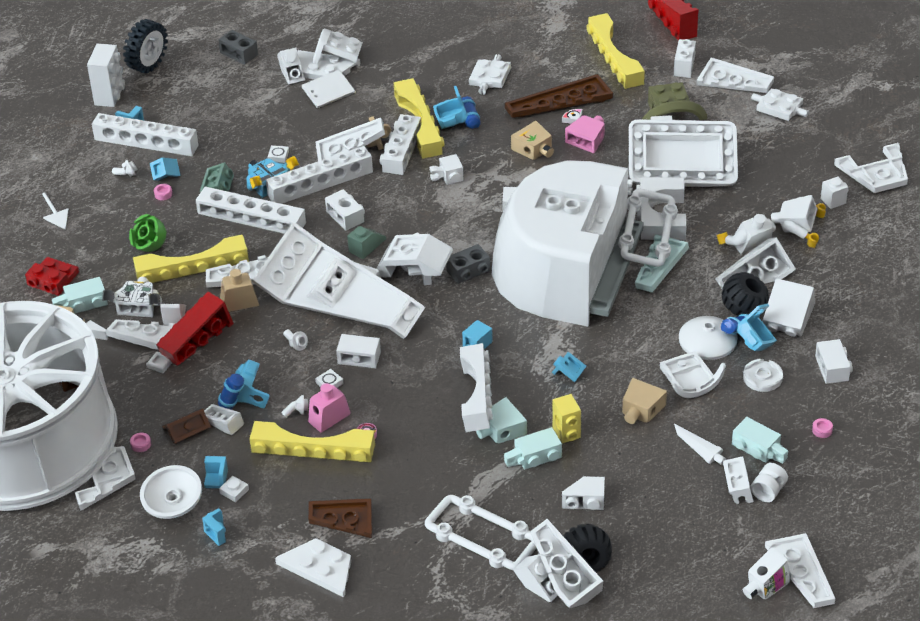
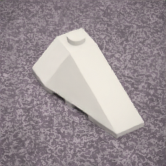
(765, 261)
(568, 572)

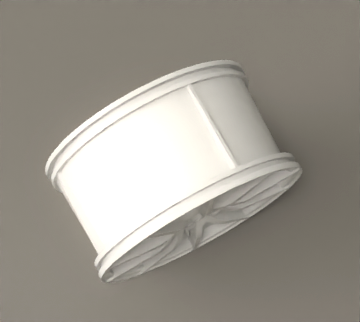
(72, 442)

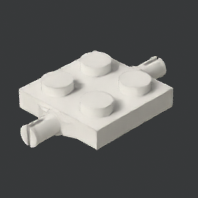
(489, 73)
(780, 104)

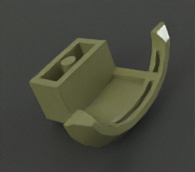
(670, 99)

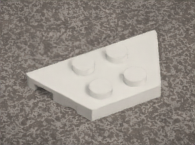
(325, 65)
(318, 564)

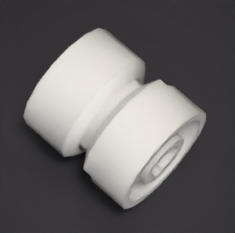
(769, 482)

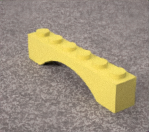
(628, 70)
(428, 138)
(161, 268)
(352, 445)

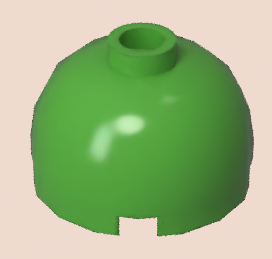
(148, 233)

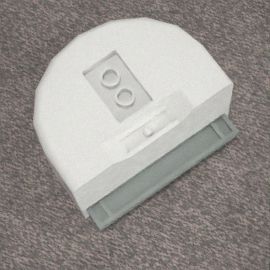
(561, 241)

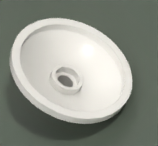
(706, 338)
(169, 484)

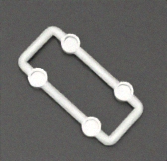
(626, 240)
(467, 506)

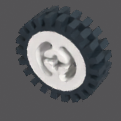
(145, 46)

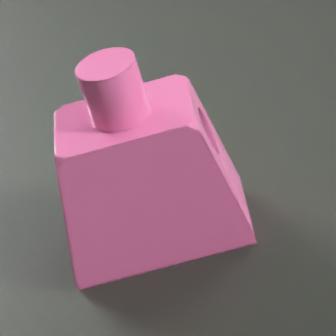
(586, 133)
(327, 407)

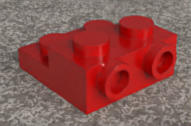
(51, 275)

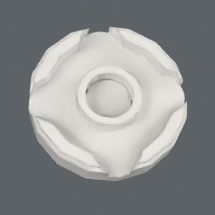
(762, 375)

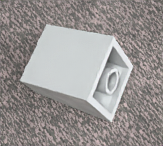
(789, 307)

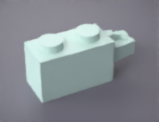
(82, 295)
(759, 441)
(534, 449)

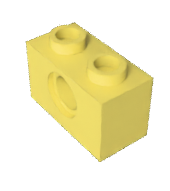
(566, 418)

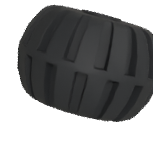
(744, 293)
(591, 544)

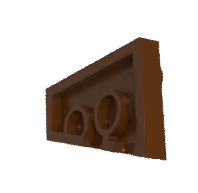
(343, 515)

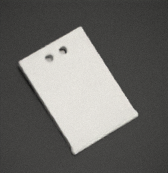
(328, 88)

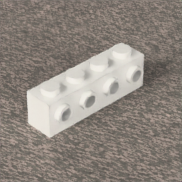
(400, 144)

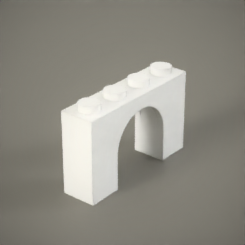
(654, 220)

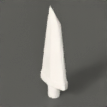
(704, 448)

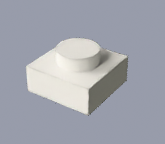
(234, 489)

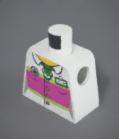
(767, 575)

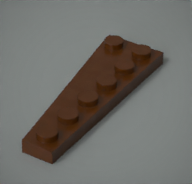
(567, 95)

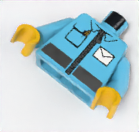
(266, 169)

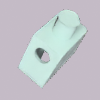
(506, 423)

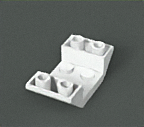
(415, 250)

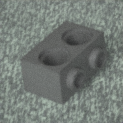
(238, 47)
(468, 263)

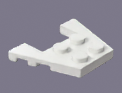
(880, 174)
(110, 477)

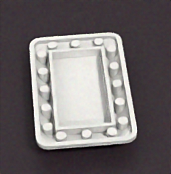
(684, 148)

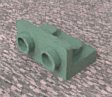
(218, 177)

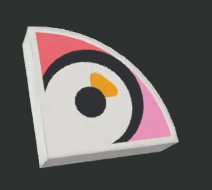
(571, 116)

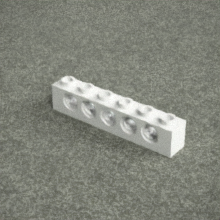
(145, 134)
(319, 175)
(248, 210)

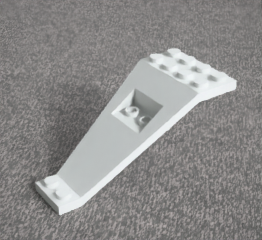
(305, 266)

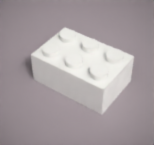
(105, 75)

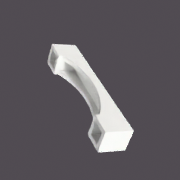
(477, 410)

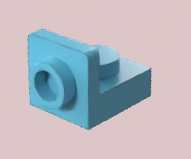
(569, 366)
(214, 526)

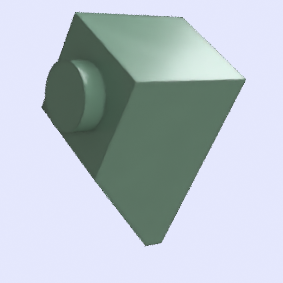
(364, 241)

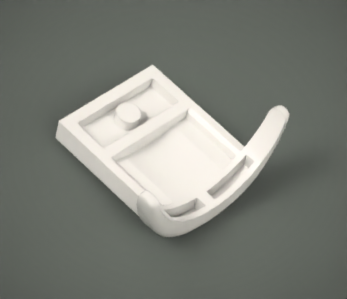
(338, 45)
(690, 375)

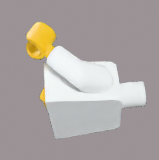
(798, 217)
(749, 234)

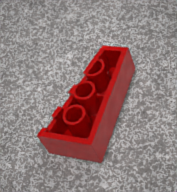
(677, 17)
(195, 328)

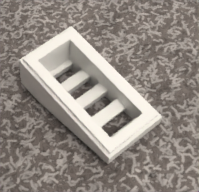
(224, 419)

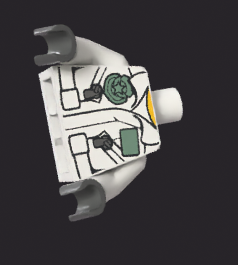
(134, 298)

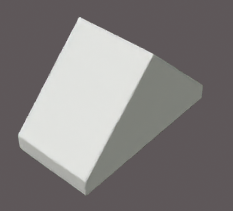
(172, 312)

